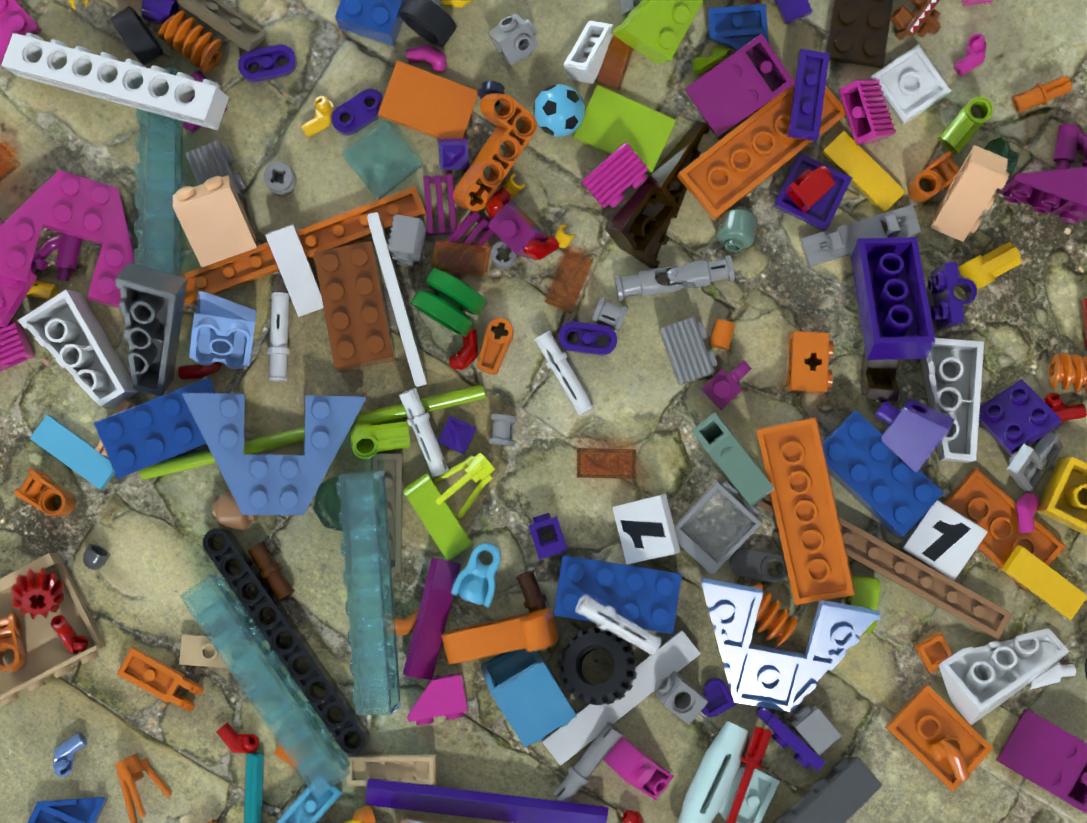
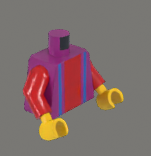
(518, 229)

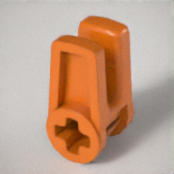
(494, 350)

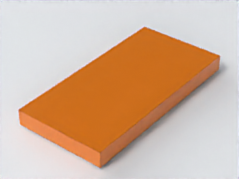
(996, 512)

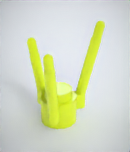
(478, 469)

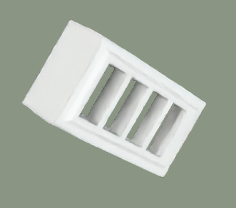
(583, 68)

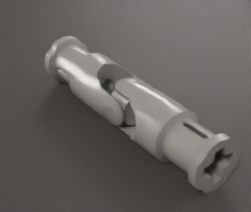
(689, 275)

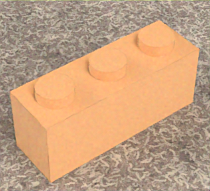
(970, 193)

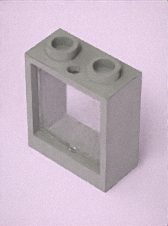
(717, 526)

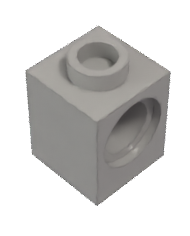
(688, 705)
(815, 728)

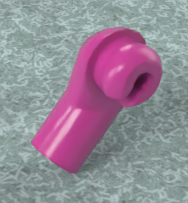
(430, 54)
(974, 55)
(1026, 508)

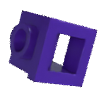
(553, 546)

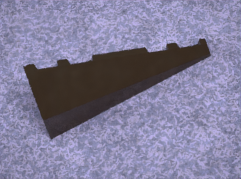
(646, 216)

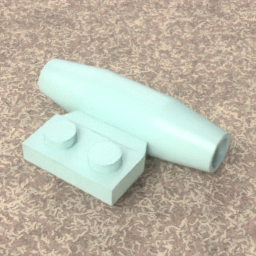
(719, 779)

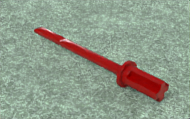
(753, 758)

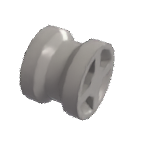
(284, 183)

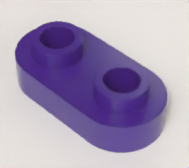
(268, 60)
(359, 112)
(587, 339)

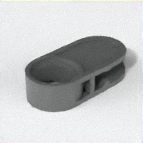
(753, 564)

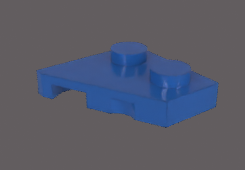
(737, 24)

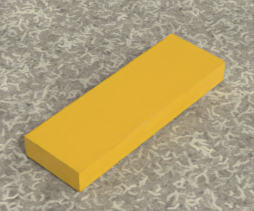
(865, 172)
(1044, 582)

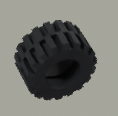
(572, 662)

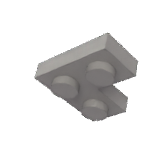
(1031, 464)

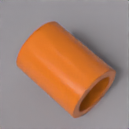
(722, 334)

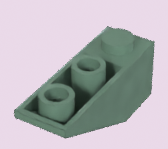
(733, 459)

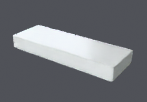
(295, 269)

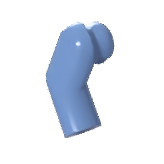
(65, 754)

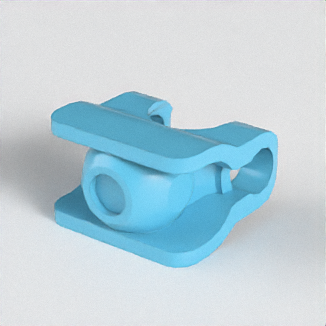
(478, 581)

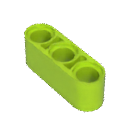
(438, 519)

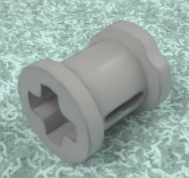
(610, 313)
(502, 430)

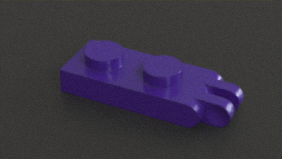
(785, 737)

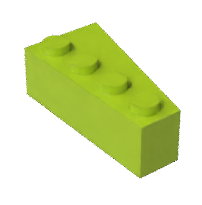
(657, 27)

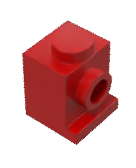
(811, 187)

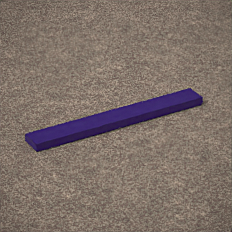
(479, 804)

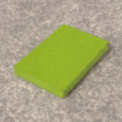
(616, 119)

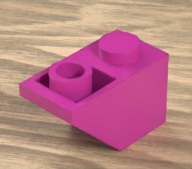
(442, 697)
(638, 768)

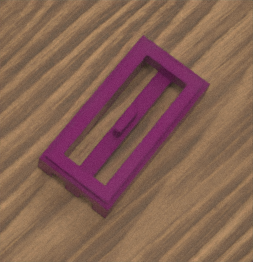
(438, 180)
(466, 223)

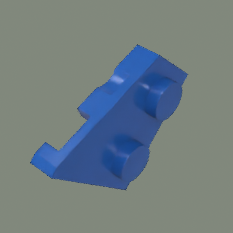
(68, 811)

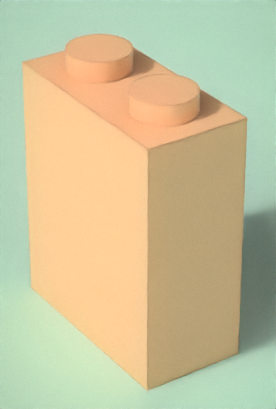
(214, 220)

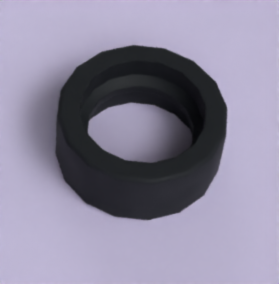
(428, 21)
(136, 35)

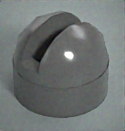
(95, 556)

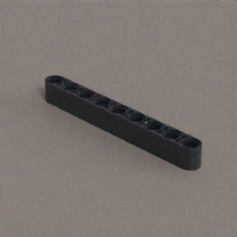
(272, 633)

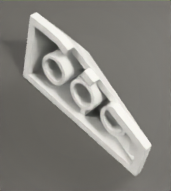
(991, 674)

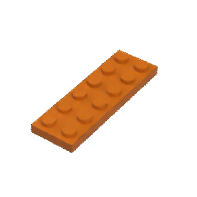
(751, 153)
(806, 511)

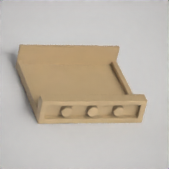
(42, 645)

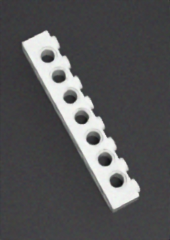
(70, 68)

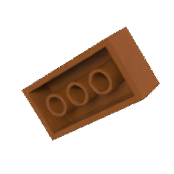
(355, 306)

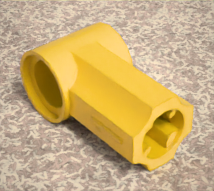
(986, 268)

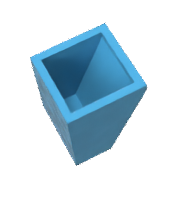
(527, 694)

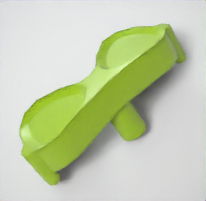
(702, 64)

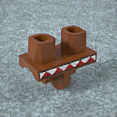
(919, 21)

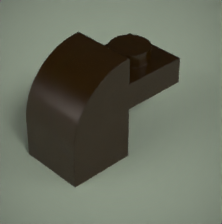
(879, 379)

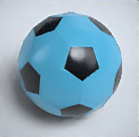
(559, 110)

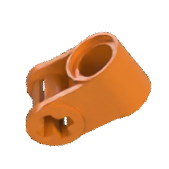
(938, 176)
(42, 490)
(12, 640)

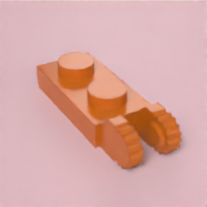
(157, 678)

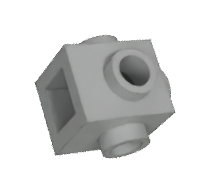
(514, 38)

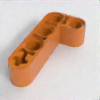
(490, 153)
(527, 630)

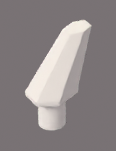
(1053, 675)

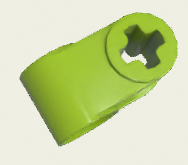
(866, 595)

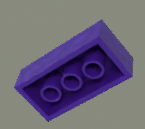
(892, 298)

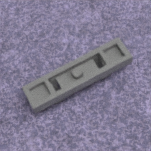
(842, 240)

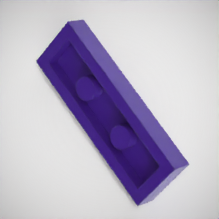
(808, 95)

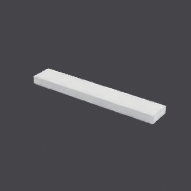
(397, 299)
(592, 719)

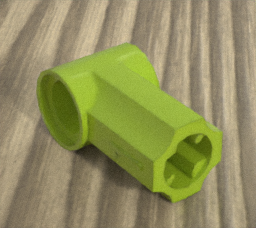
(965, 125)
(380, 438)

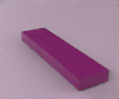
(431, 619)

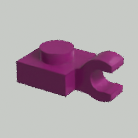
(724, 387)

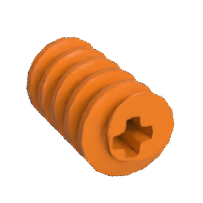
(191, 42)
(1068, 370)
(774, 620)

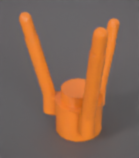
(128, 773)

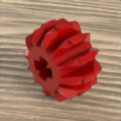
(37, 593)

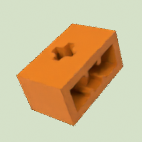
(799, 376)

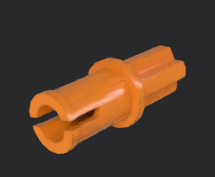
(1041, 94)

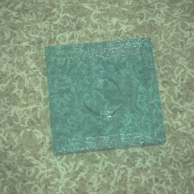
(382, 159)

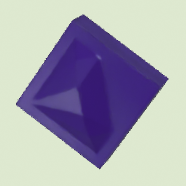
(454, 154)
(457, 435)

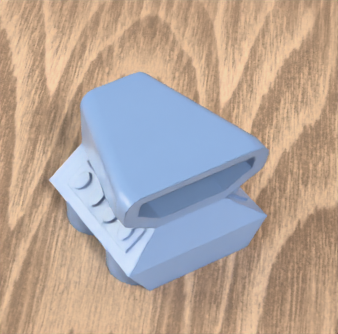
(222, 332)

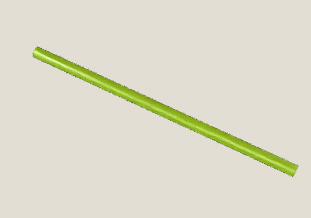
(297, 435)

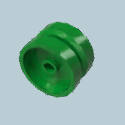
(450, 299)

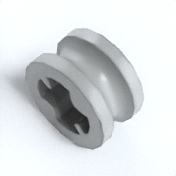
(494, 254)

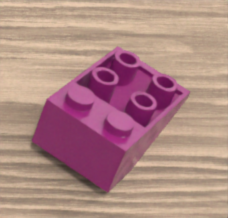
(739, 85)
(1051, 191)
(1048, 758)

